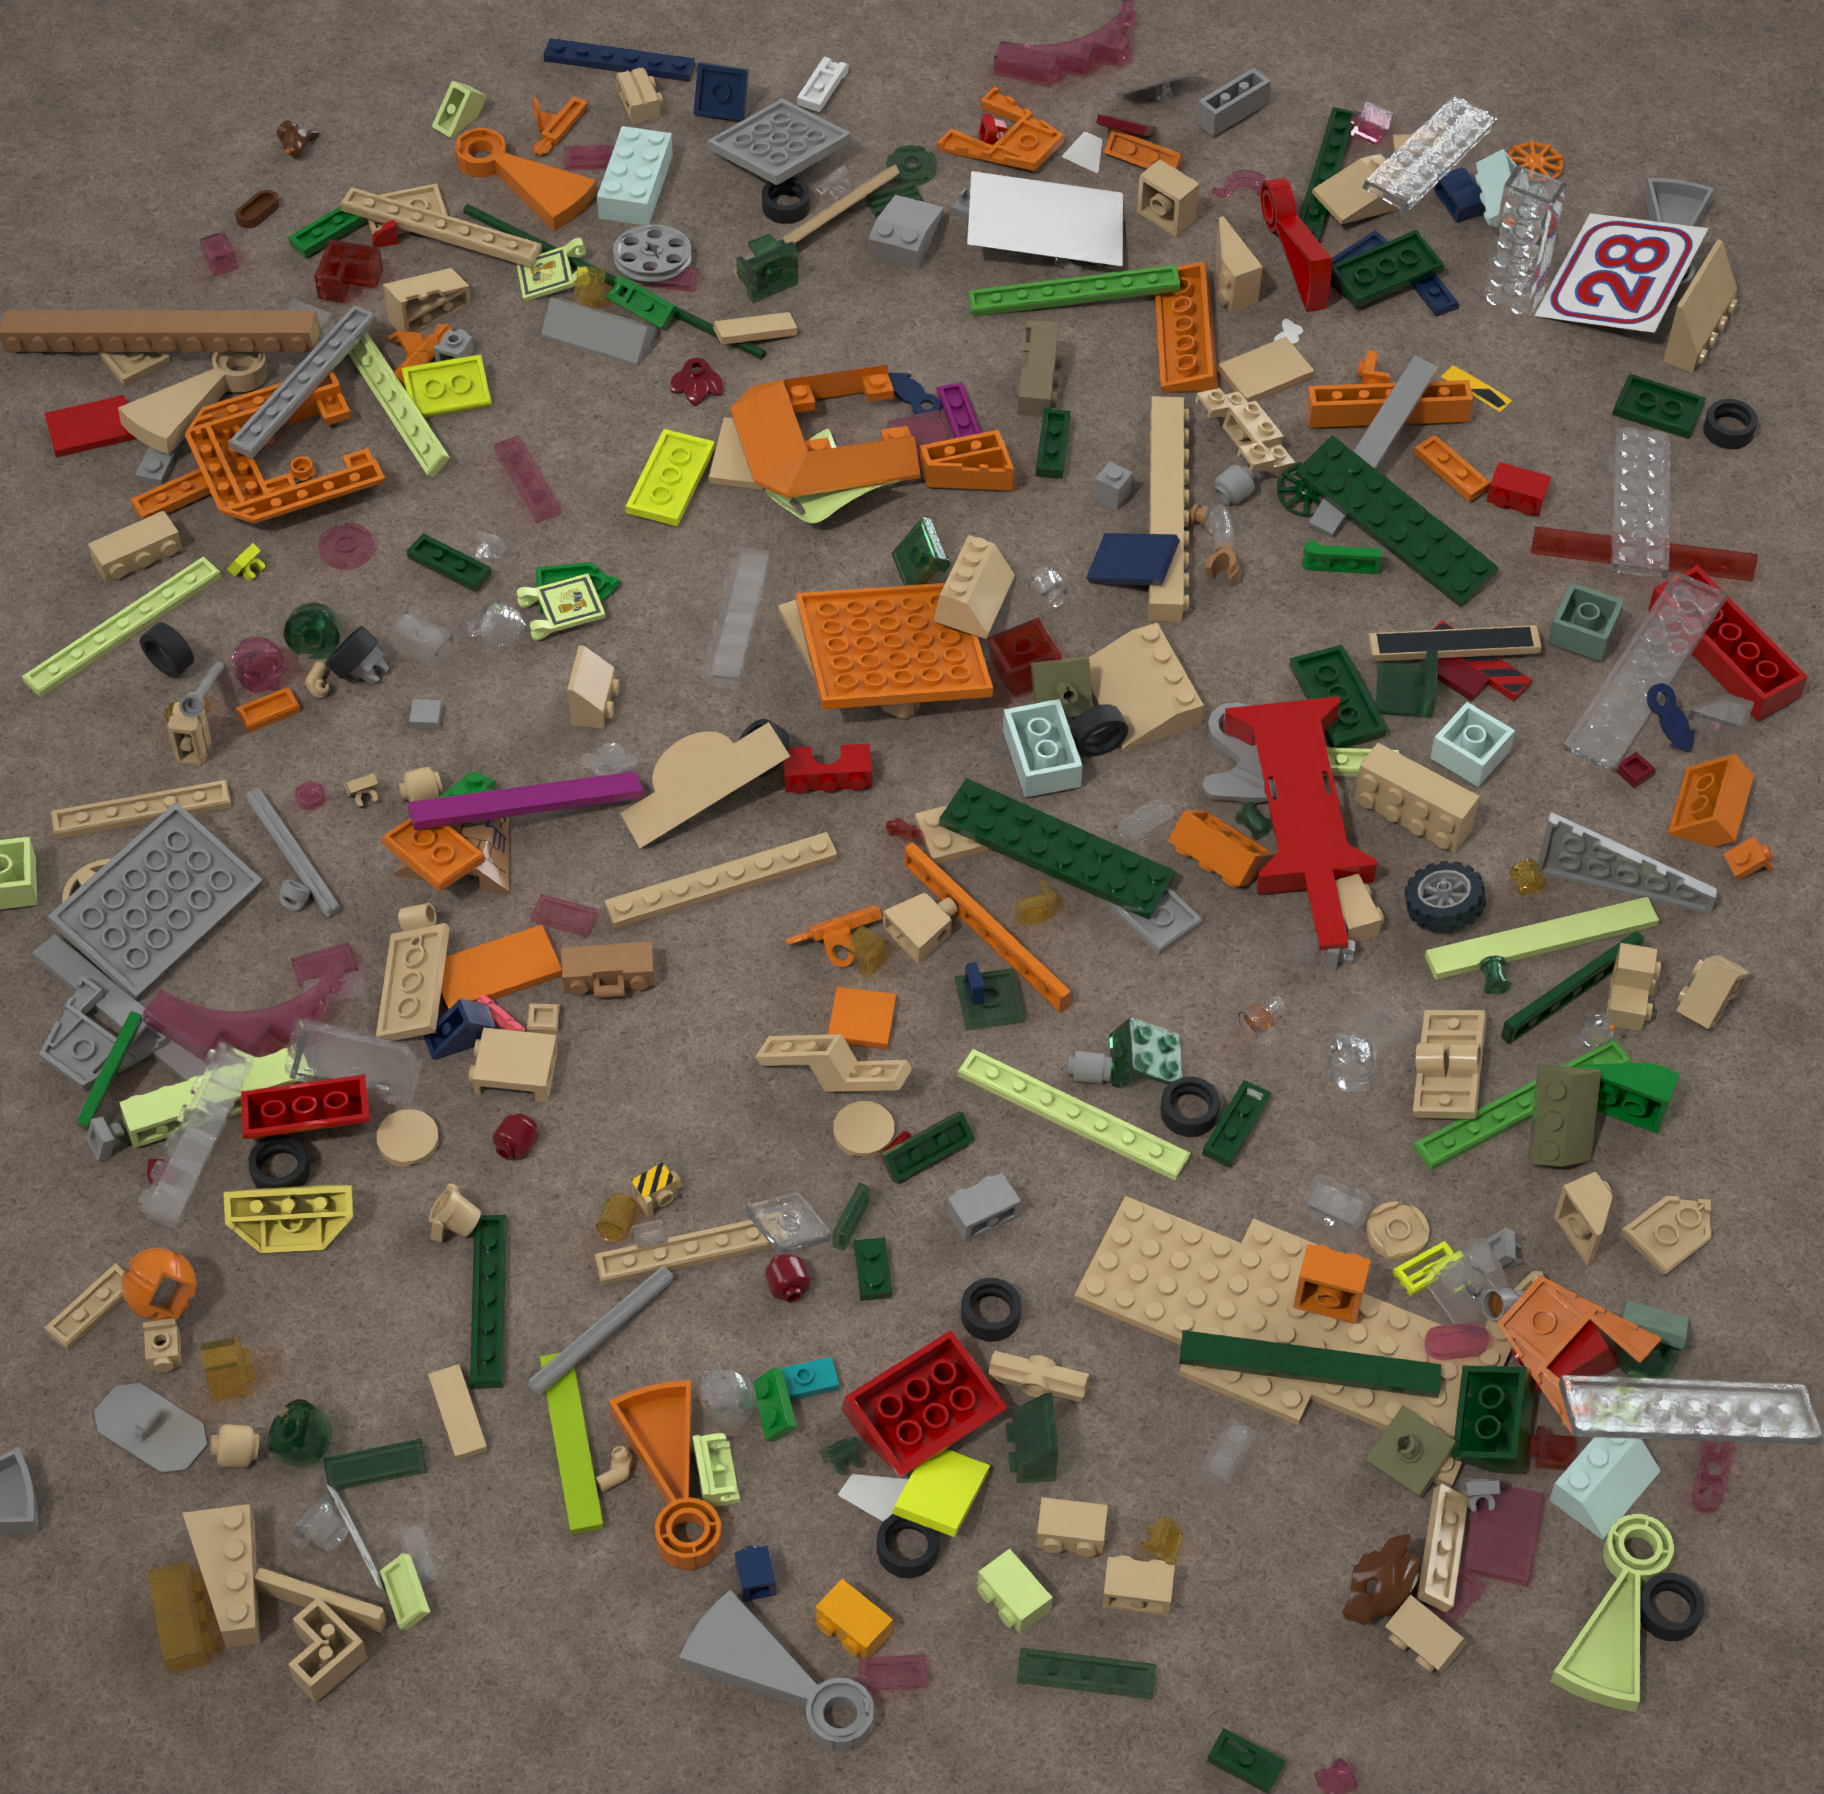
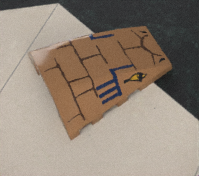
(492, 840)

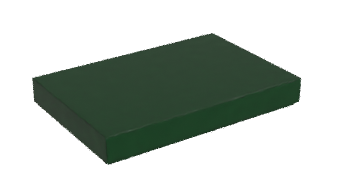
(1659, 406)

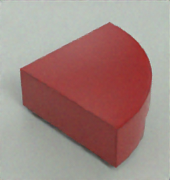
(386, 235)

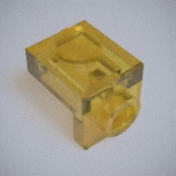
(590, 285)
(1036, 908)

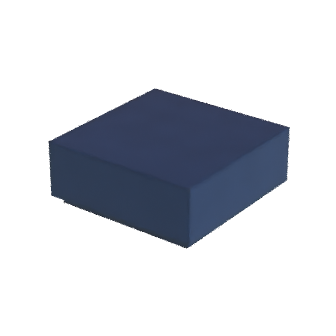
(974, 983)

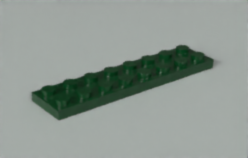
(1396, 521)
(1057, 848)

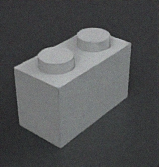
(983, 1206)

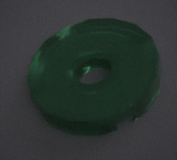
(919, 174)

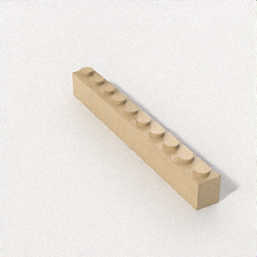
(1167, 502)

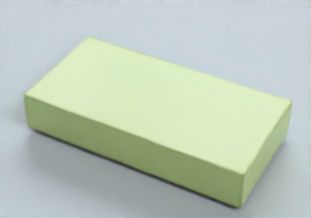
(404, 1591)

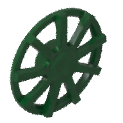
(1302, 491)

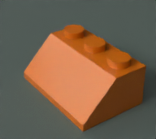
(1712, 801)
(1219, 847)

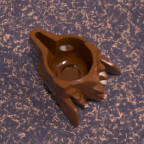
(1395, 1576)

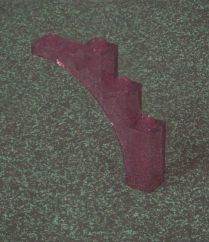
(1076, 57)
(202, 1028)

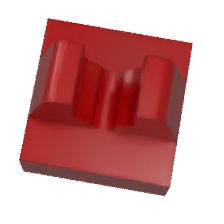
(991, 129)

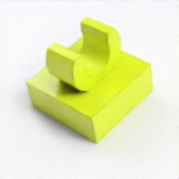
(245, 561)

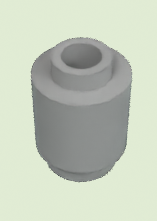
(1089, 1067)

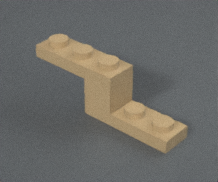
(833, 1063)

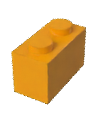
(853, 1620)

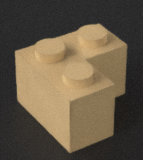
(1714, 985)
(1630, 986)
(330, 1653)

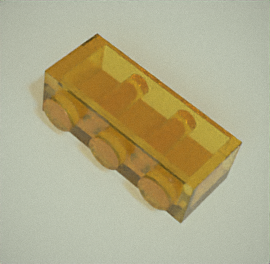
(180, 1617)

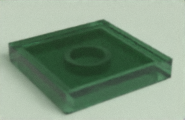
(1001, 1001)

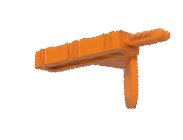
(556, 125)
(418, 349)
(837, 931)

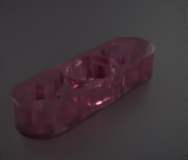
(1702, 1478)

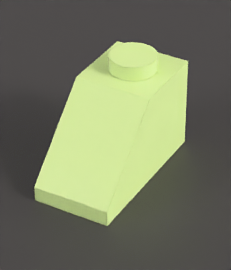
(458, 109)

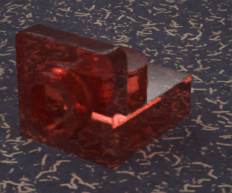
(1551, 1451)

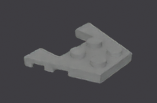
(81, 1046)

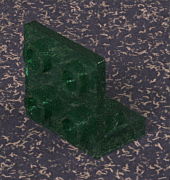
(1408, 688)
(1144, 1051)

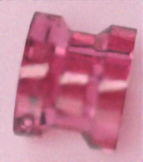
(1336, 1778)

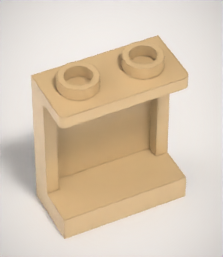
(514, 1061)

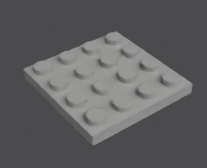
(779, 141)

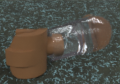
(1220, 523)

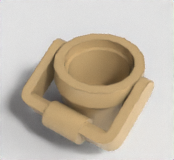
(452, 1213)

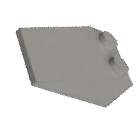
(904, 231)

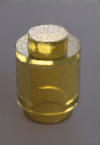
(616, 1217)

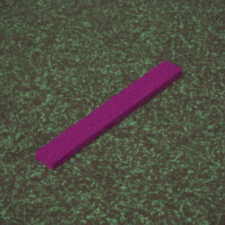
(524, 800)

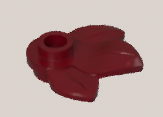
(696, 383)

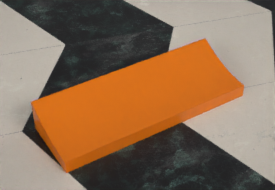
(1187, 333)

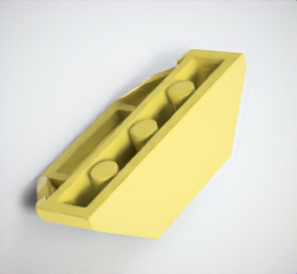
(289, 1216)

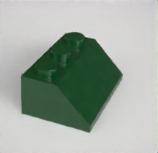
(1494, 1418)

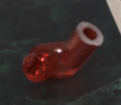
(903, 829)

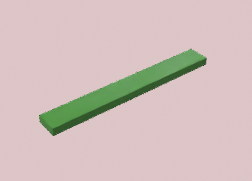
(1074, 290)
(1499, 1115)

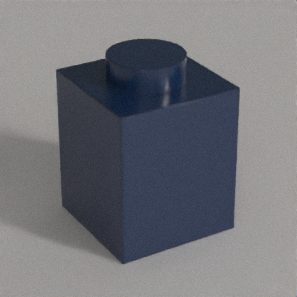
(755, 1573)

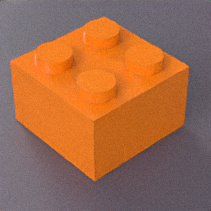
(1331, 1283)

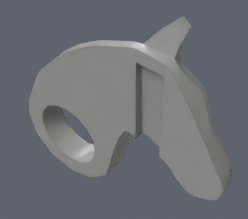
(1245, 780)

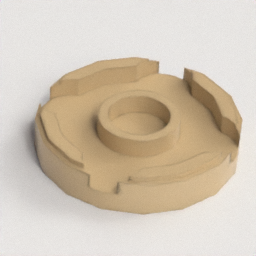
(863, 1129)
(407, 1138)
(1393, 1238)

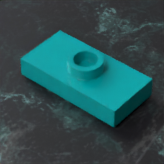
(810, 1378)

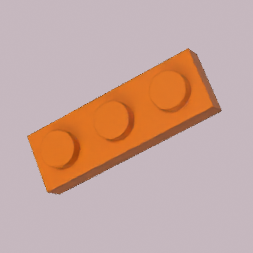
(1140, 151)
(1452, 468)
(171, 495)

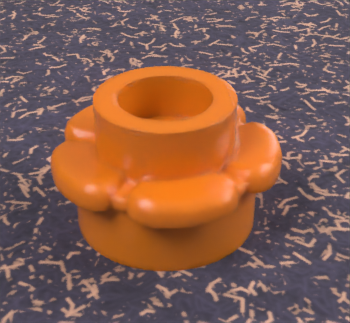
(302, 468)

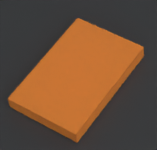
(433, 853)

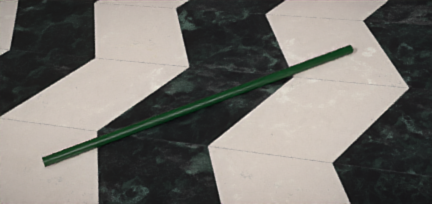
(609, 278)

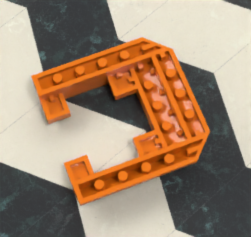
(797, 467)
(235, 478)

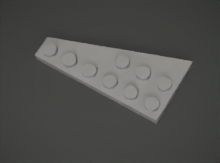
(1597, 861)

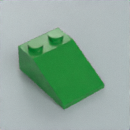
(1635, 1092)

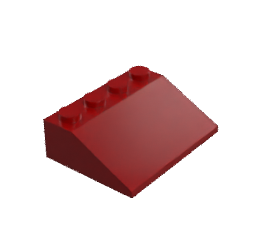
(923, 1404)

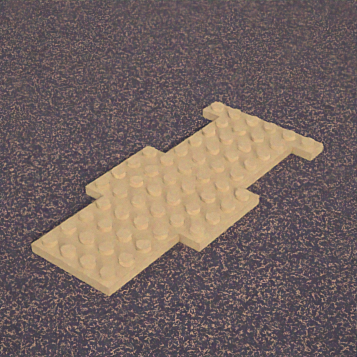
(1188, 1278)

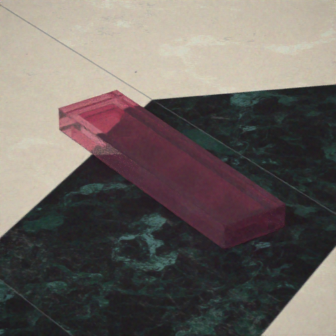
(527, 479)

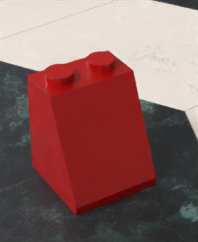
(1584, 1356)

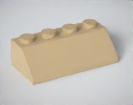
(975, 588)

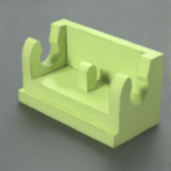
(715, 1469)

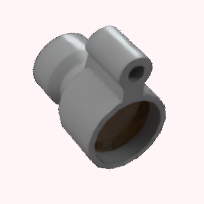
(1499, 1301)

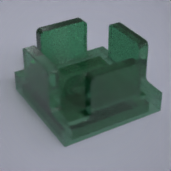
(770, 270)

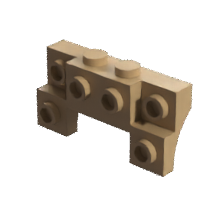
(1249, 429)

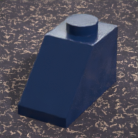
(459, 1028)

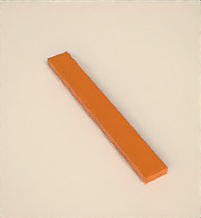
(988, 928)

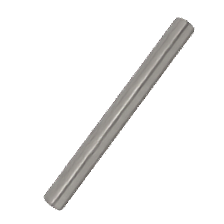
(293, 852)
(600, 1331)

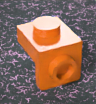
(1367, 370)
(1749, 857)

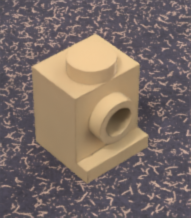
(162, 1345)

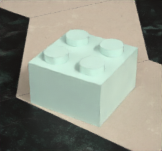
(1472, 744)

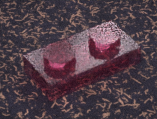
(587, 157)

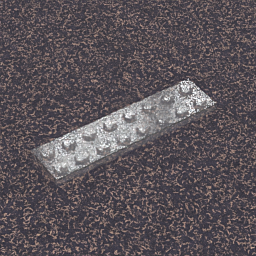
(1429, 153)
(1640, 502)
(1650, 658)
(1689, 1410)

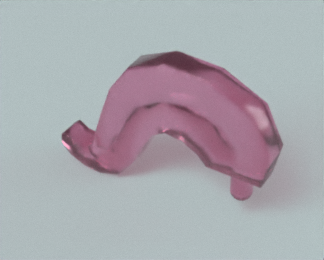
(1240, 178)

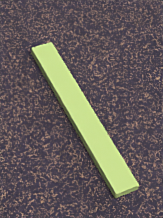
(399, 406)
(121, 627)
(1543, 937)
(1074, 1114)

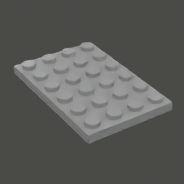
(154, 900)

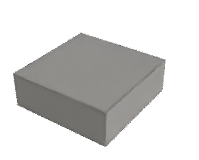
(425, 714)

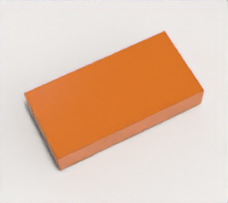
(268, 709)

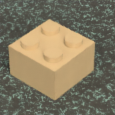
(1168, 197)

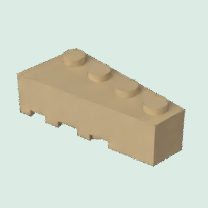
(228, 1561)

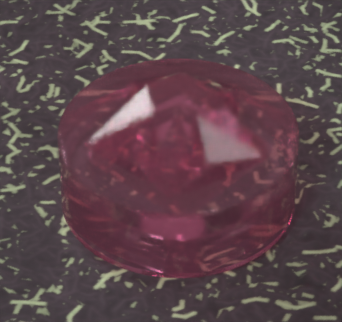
(310, 795)

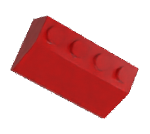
(305, 1106)

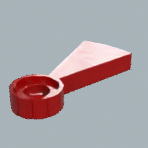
(1304, 253)

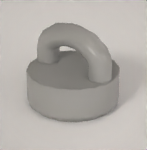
(293, 891)

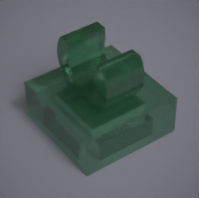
(840, 1451)

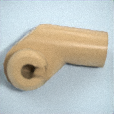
(315, 680)
(619, 1469)

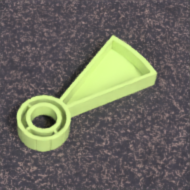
(1606, 1653)

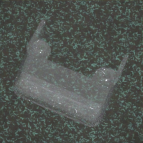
(339, 1052)

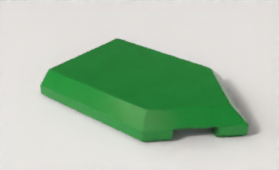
(602, 582)

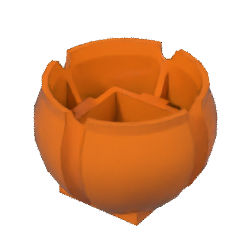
(145, 1277)

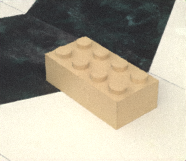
(1416, 798)

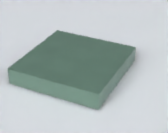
(1668, 1326)

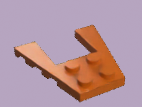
(1022, 146)
(1549, 1319)

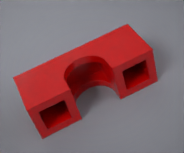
(849, 772)

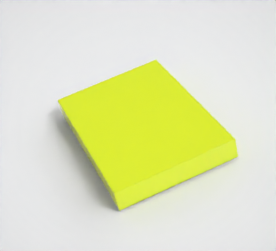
(448, 386)
(942, 1491)

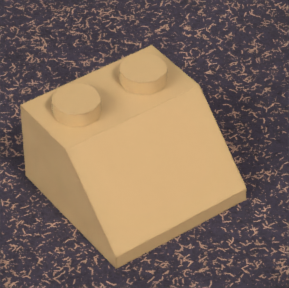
(591, 690)
(1583, 1213)

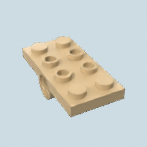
(1449, 1064)

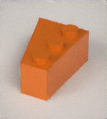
(968, 463)

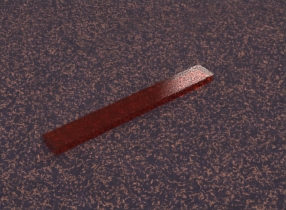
(1681, 557)

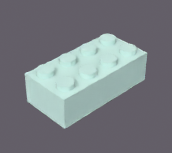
(635, 175)

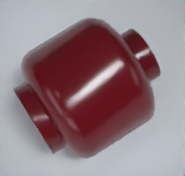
(515, 1137)
(787, 1277)

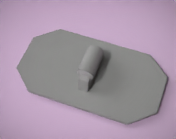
(150, 1428)

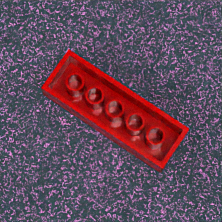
(1744, 656)

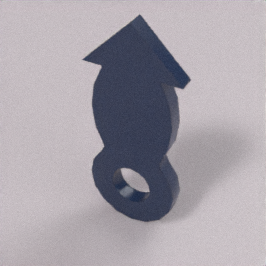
(912, 393)
(1671, 717)

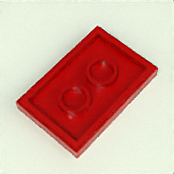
(87, 426)

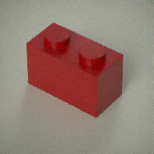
(1518, 489)

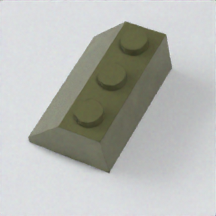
(1563, 1115)

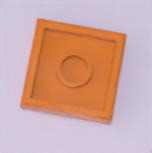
(863, 1017)

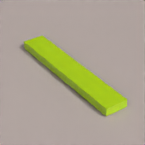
(573, 1453)

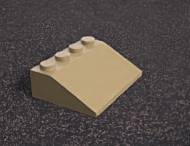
(1702, 311)
(1146, 685)

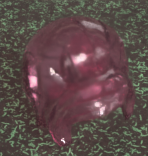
(258, 655)

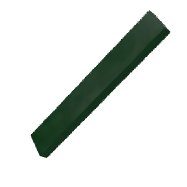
(1564, 992)
(488, 1302)

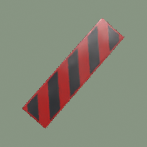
(1502, 675)

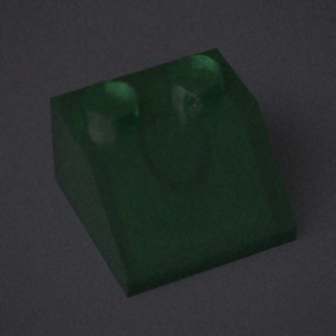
(1033, 1441)

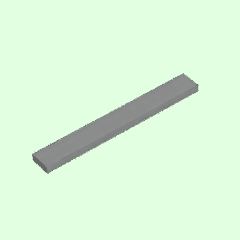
(302, 381)
(1382, 432)
(115, 1005)

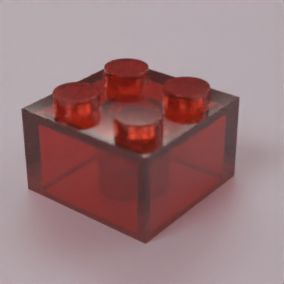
(1016, 649)

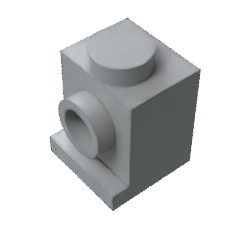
(454, 344)

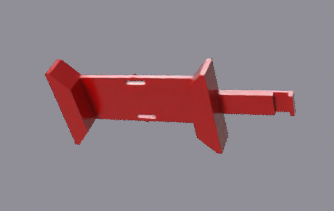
(1304, 816)

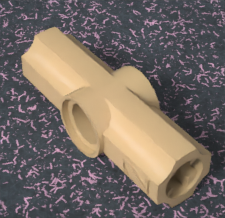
(1038, 1376)

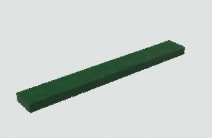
(1327, 165)
(1310, 1364)

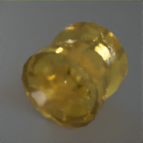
(1527, 877)

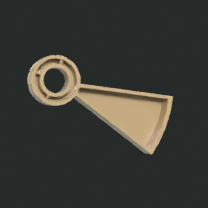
(167, 414)

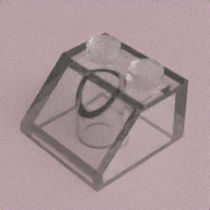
(1463, 1280)

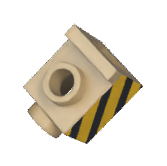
(655, 1188)

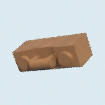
(607, 968)

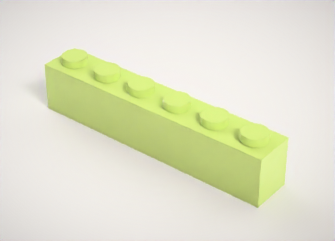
(155, 1113)

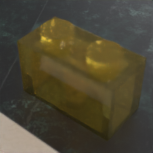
(228, 1368)

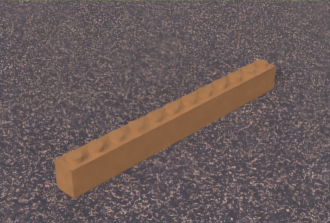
(160, 330)

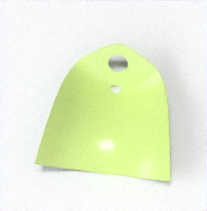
(824, 504)

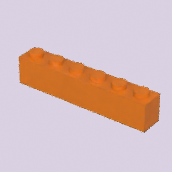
(1360, 403)

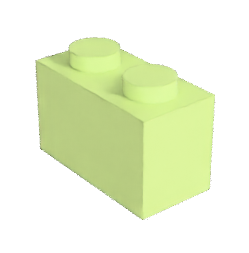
(1014, 1592)

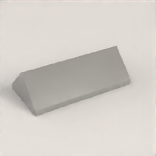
(597, 331)

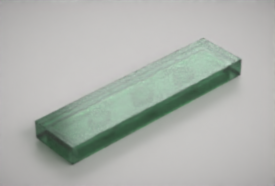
(1086, 1673)

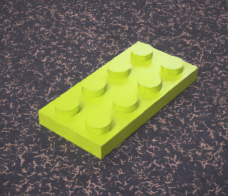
(670, 477)

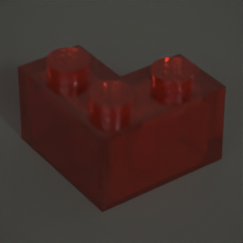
(346, 265)

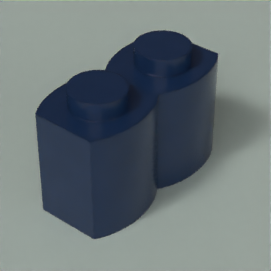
(1460, 194)

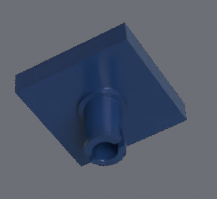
(721, 91)

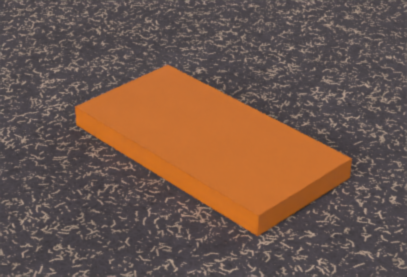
(500, 967)

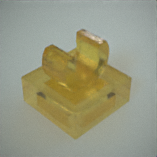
(1164, 1539)

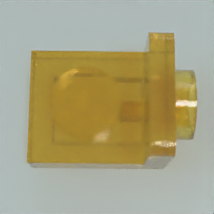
(868, 949)

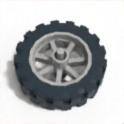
(1444, 883)

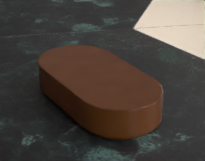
(257, 209)

